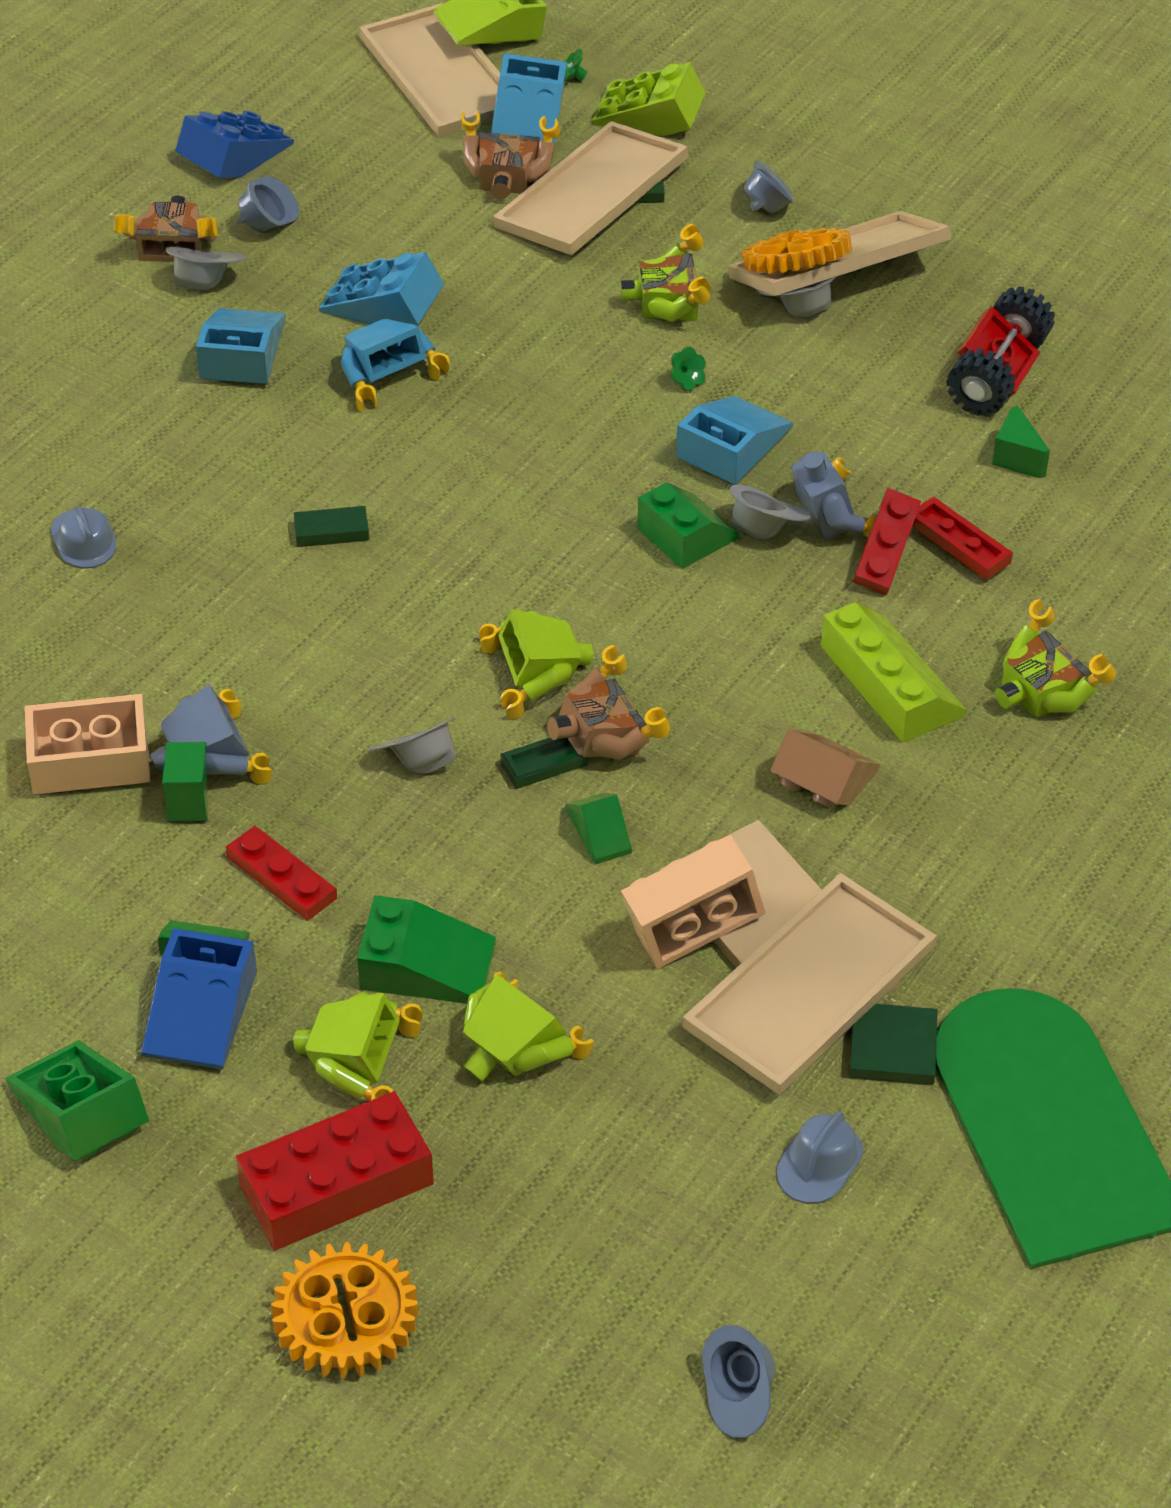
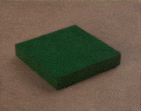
(895, 1044)

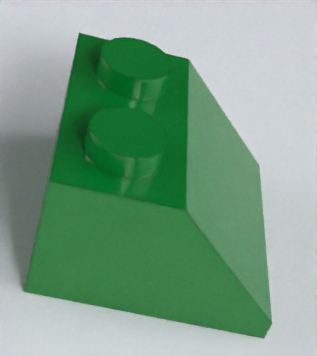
(682, 524)

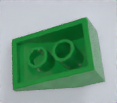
(422, 952)
(80, 1099)

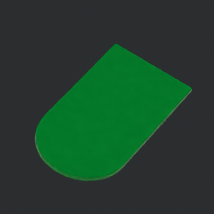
(1051, 1126)

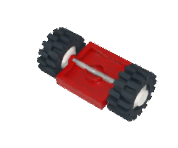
(1000, 351)

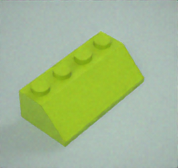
(888, 672)

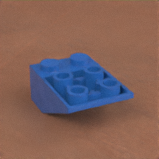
(230, 142)
(199, 998)

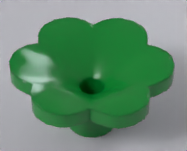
(573, 66)
(688, 368)

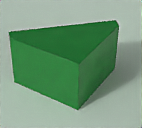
(1020, 446)
(185, 781)
(601, 826)

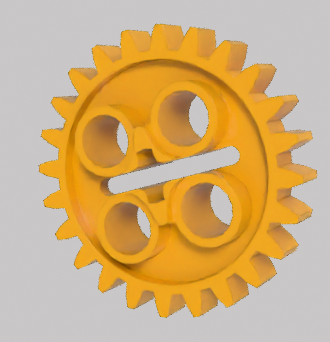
(797, 250)
(303, 1319)

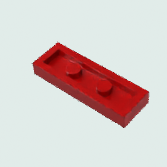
(961, 538)
(886, 541)
(281, 872)

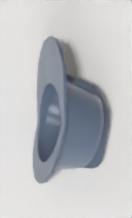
(767, 189)
(267, 204)
(84, 537)
(819, 1159)
(738, 1380)

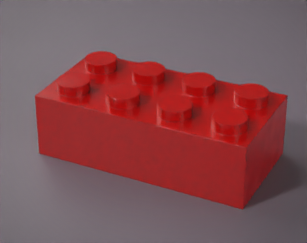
(335, 1170)

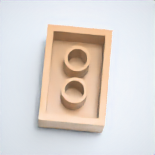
(87, 744)
(693, 901)

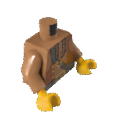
(507, 161)
(167, 226)
(602, 718)

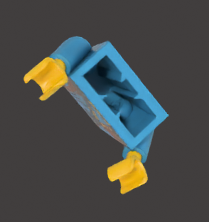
(384, 350)

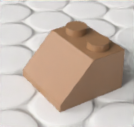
(822, 767)

